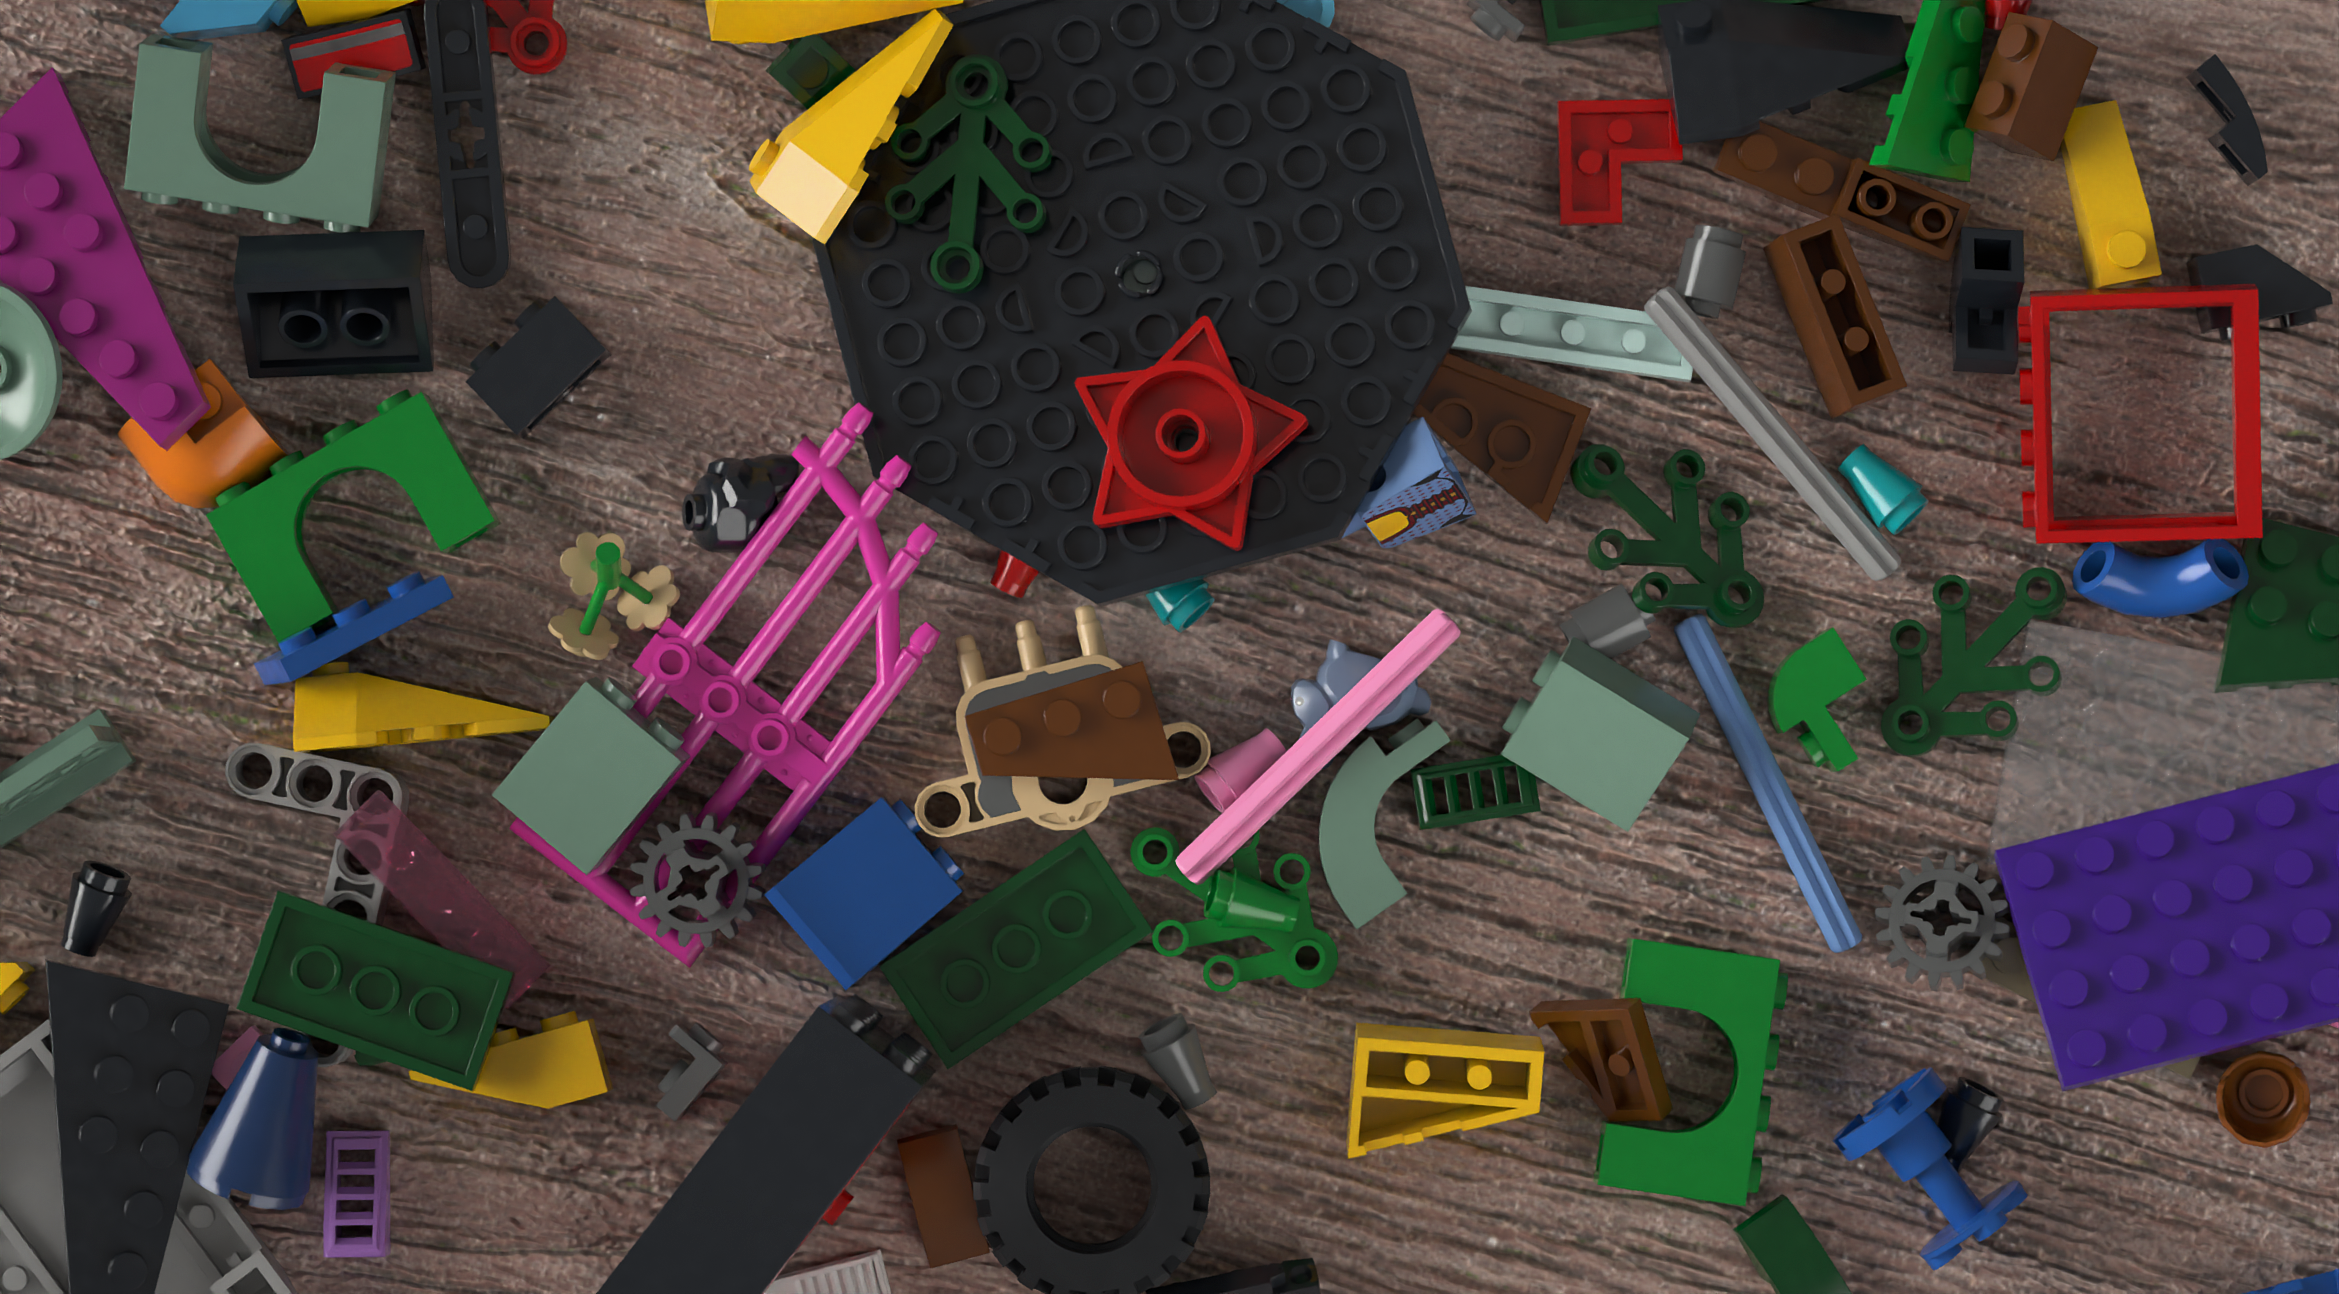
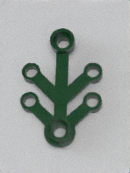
(967, 163)
(1676, 540)
(1966, 669)

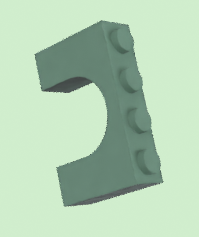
(177, 157)

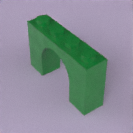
(266, 522)
(1716, 1155)

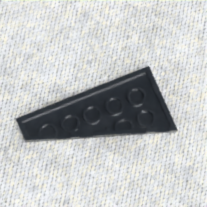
(127, 1112)

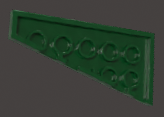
(2287, 616)

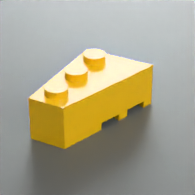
(1436, 1082)

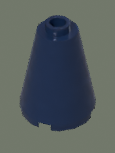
(263, 1126)

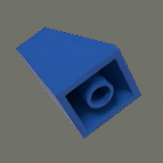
(866, 891)

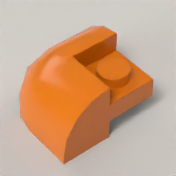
(216, 453)

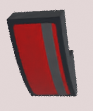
(378, 42)

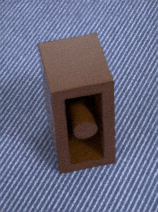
(2031, 86)

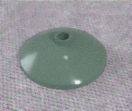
(29, 372)

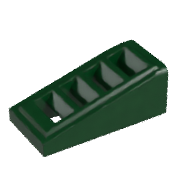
(1425, 802)

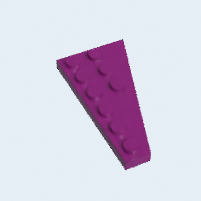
(82, 266)

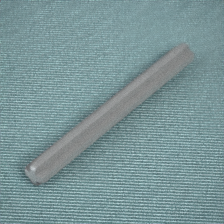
(1772, 433)

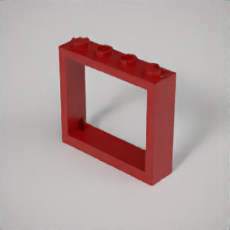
(2246, 418)

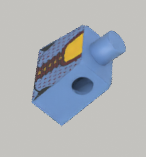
(1414, 491)

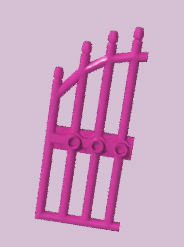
(742, 711)

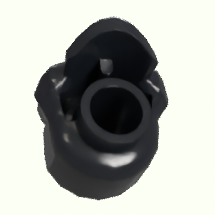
(736, 500)

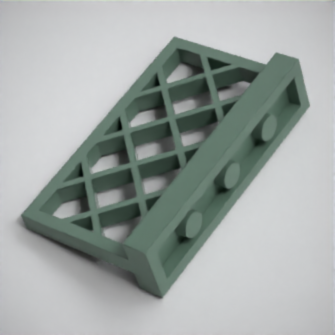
(60, 774)

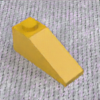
(2108, 199)

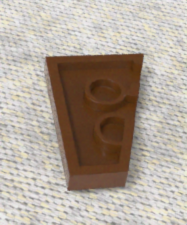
(1505, 429)

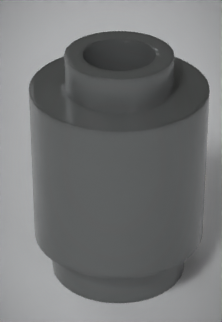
(1710, 270)
(1609, 623)

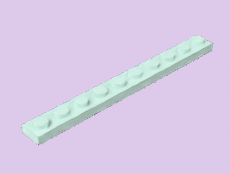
(1544, 331)

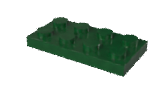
(1016, 949)
(376, 990)

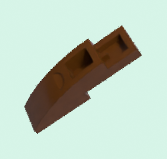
(1829, 184)

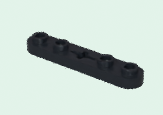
(475, 196)

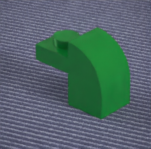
(1804, 686)

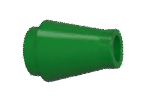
(1248, 903)

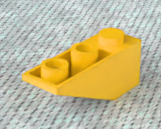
(544, 1068)

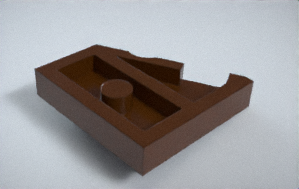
(1610, 1054)

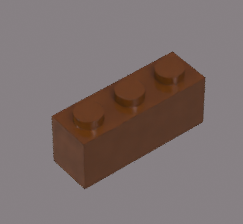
(1834, 316)

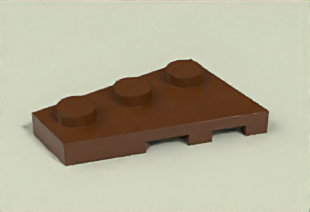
(1077, 730)

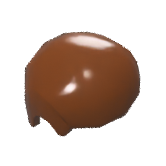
(2263, 1099)

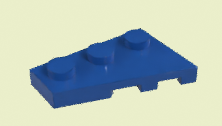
(353, 628)

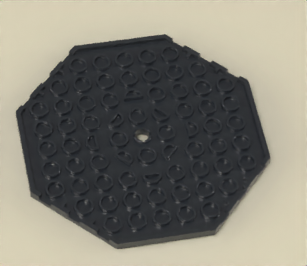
(1266, 186)

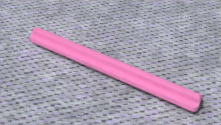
(1318, 746)

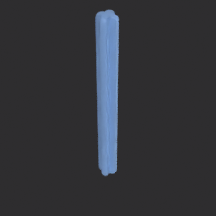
(1768, 783)

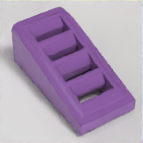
(333, 1243)

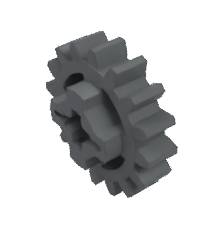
(680, 855)
(1970, 929)

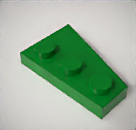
(1938, 94)

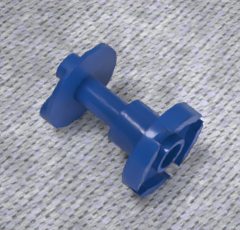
(1916, 1149)

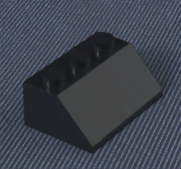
(335, 303)

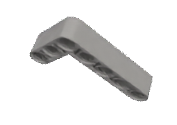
(343, 801)

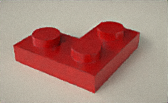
(1595, 142)

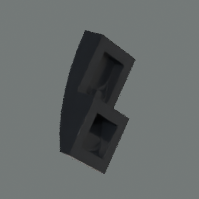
(2240, 137)

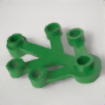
(1206, 931)

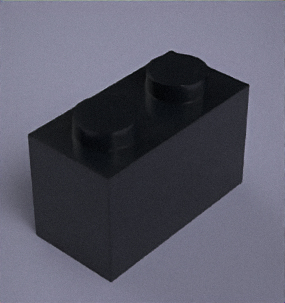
(536, 365)

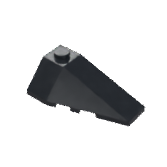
(1752, 59)

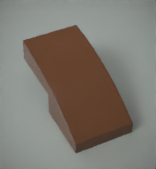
(942, 1195)

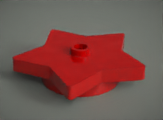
(1148, 409)

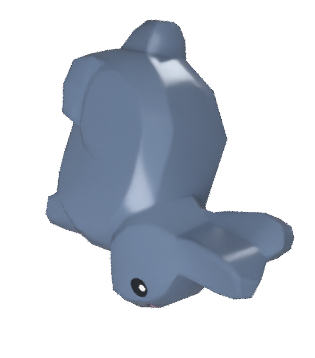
(1337, 677)

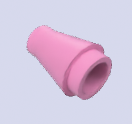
(1237, 768)

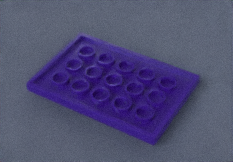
(2182, 927)

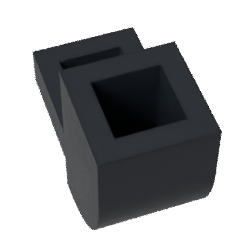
(1985, 300)

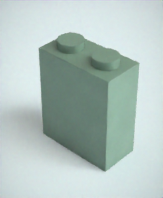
(1598, 732)
(592, 773)

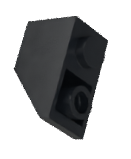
(2281, 288)

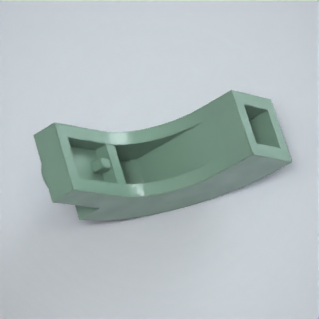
(1346, 830)

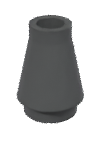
(1178, 1058)

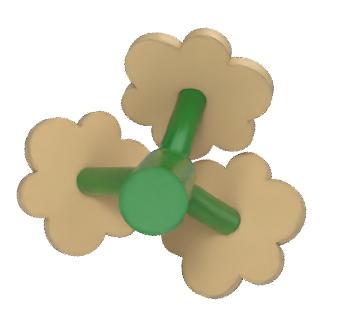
(600, 569)

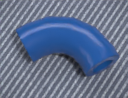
(2162, 584)

